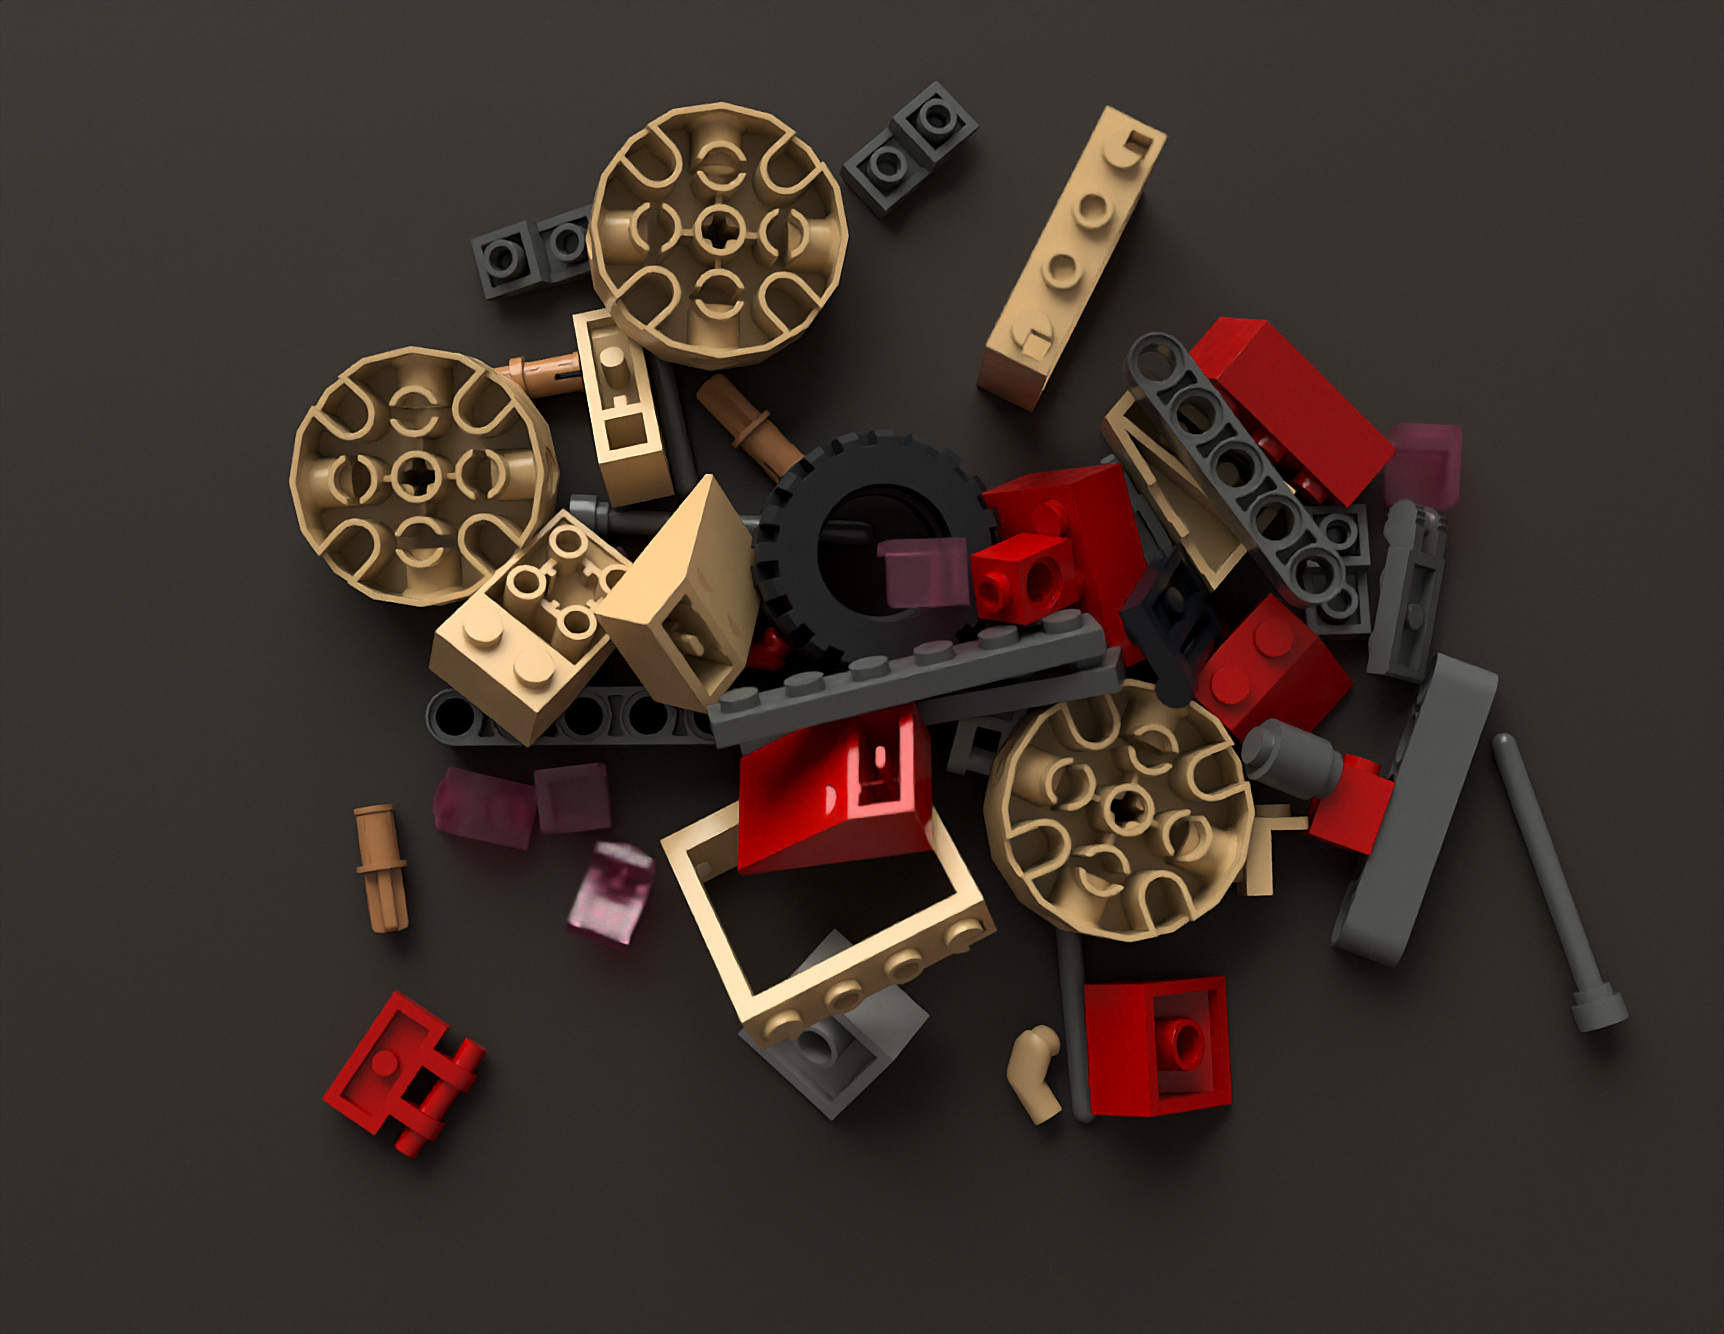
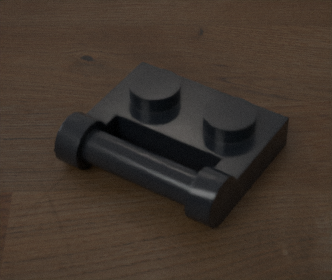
(1165, 610)

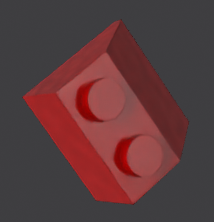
(1269, 671)
(1157, 1045)

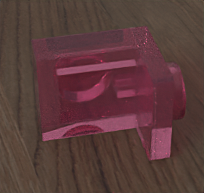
(485, 808)
(612, 894)

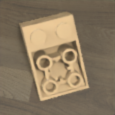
(688, 603)
(531, 630)

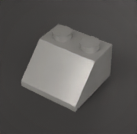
(846, 1050)

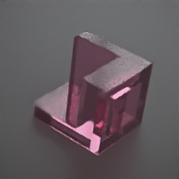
(1424, 465)
(926, 572)
(573, 798)

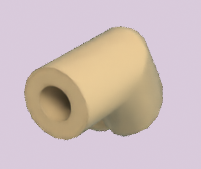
(1028, 1070)

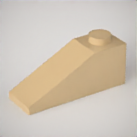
(622, 411)

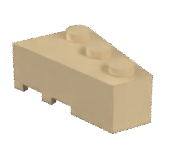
(1172, 490)

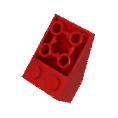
(838, 793)

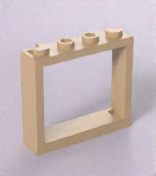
(1069, 258)
(845, 979)

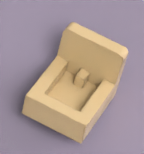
(1256, 873)

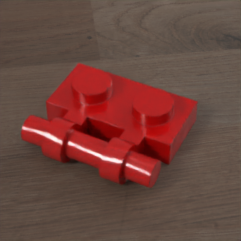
(388, 1063)

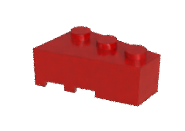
(1292, 410)
(1098, 516)

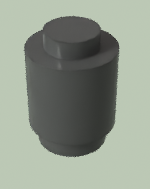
(1291, 760)

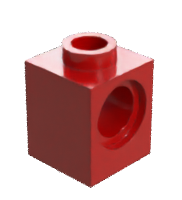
(1024, 578)
(1354, 808)

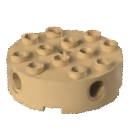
(766, 199)
(398, 419)
(1181, 824)

